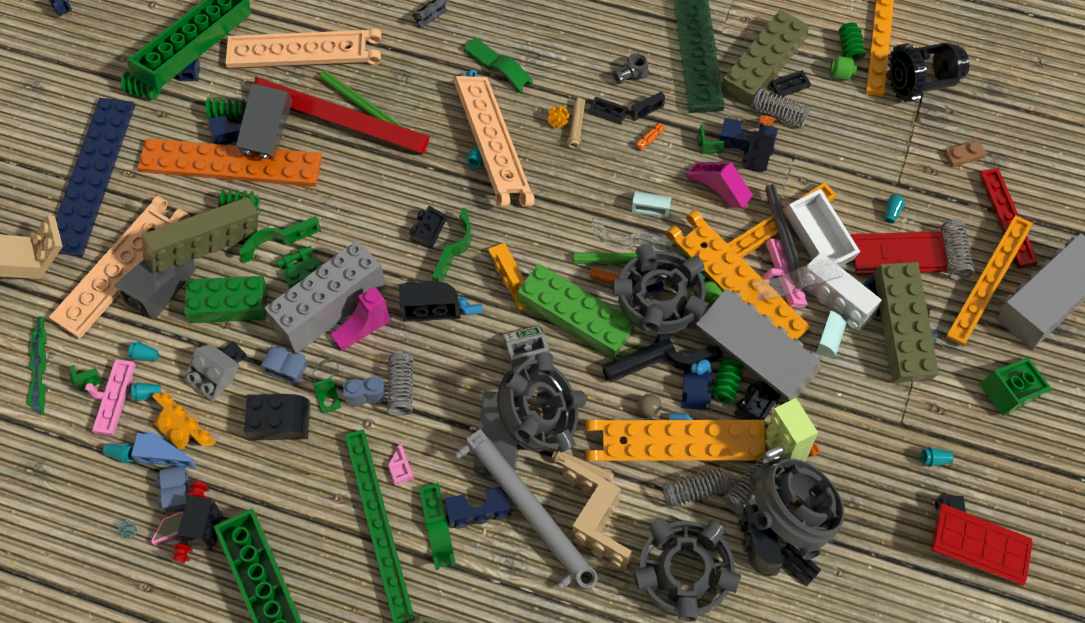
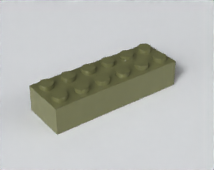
(765, 57)
(199, 235)
(905, 322)

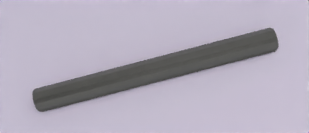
(783, 228)

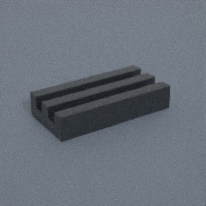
(791, 87)
(647, 106)
(607, 113)
(793, 570)

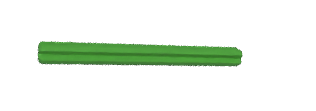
(355, 98)
(605, 258)

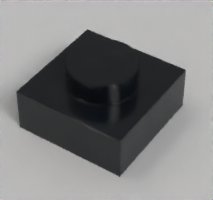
(234, 352)

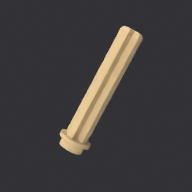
(576, 125)
(561, 457)

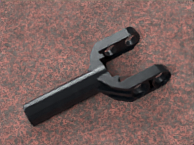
(659, 351)

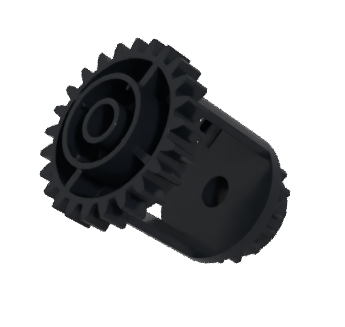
(909, 70)

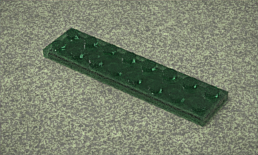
(698, 56)

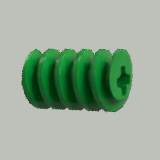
(852, 41)
(135, 87)
(232, 111)
(229, 198)
(727, 380)

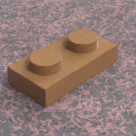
(965, 153)

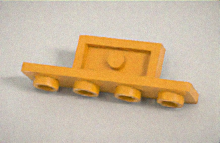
(508, 270)
(178, 425)

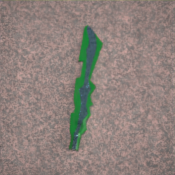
(36, 394)

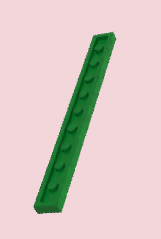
(379, 528)

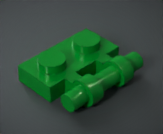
(301, 270)

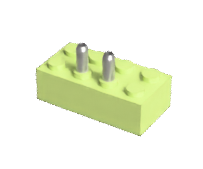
(789, 434)

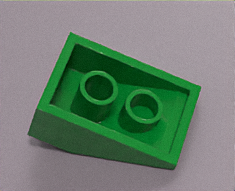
(1015, 385)

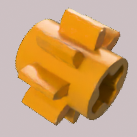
(558, 116)

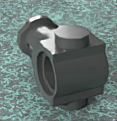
(635, 69)

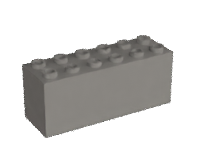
(1047, 295)
(325, 296)
(759, 345)

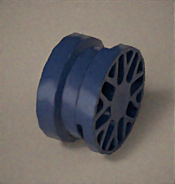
(60, 7)

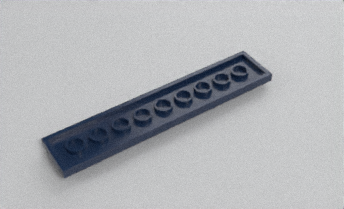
(92, 174)

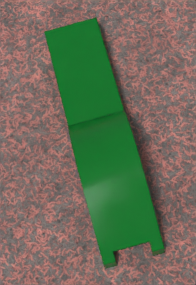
(503, 63)
(287, 236)
(451, 251)
(437, 526)

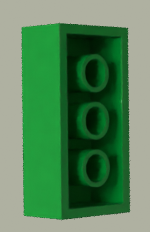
(226, 299)

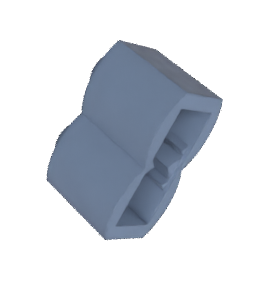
(284, 365)
(367, 391)
(174, 487)

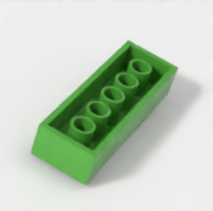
(575, 311)

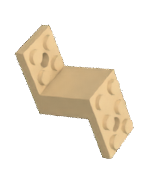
(30, 255)
(602, 503)

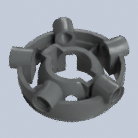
(657, 315)
(557, 403)
(812, 522)
(710, 537)

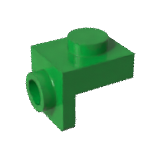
(84, 378)

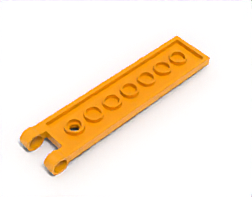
(730, 271)
(678, 440)

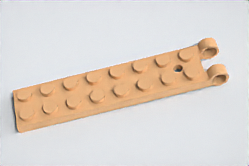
(302, 48)
(493, 140)
(97, 288)

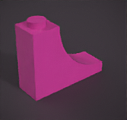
(724, 180)
(368, 316)

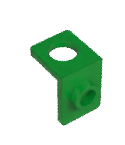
(705, 146)
(327, 389)

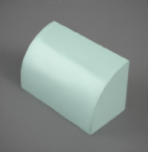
(651, 204)
(831, 335)

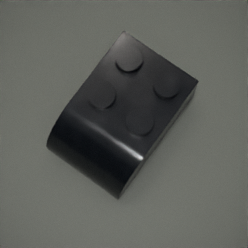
(428, 301)
(277, 417)
(760, 545)

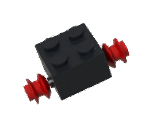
(197, 523)

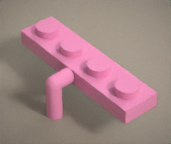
(782, 268)
(113, 397)

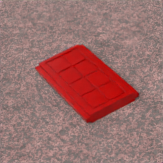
(900, 247)
(982, 544)

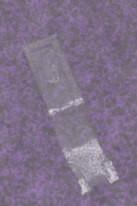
(636, 239)
(799, 279)

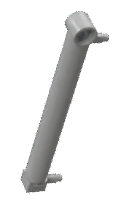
(531, 509)

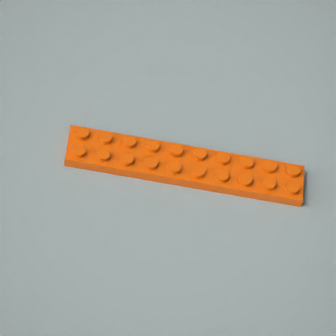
(228, 163)

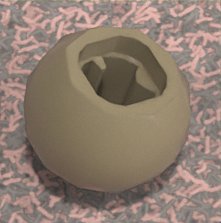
(649, 405)

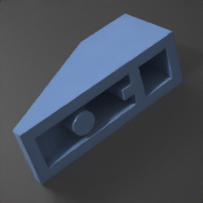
(154, 450)

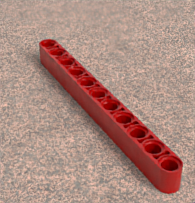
(353, 119)

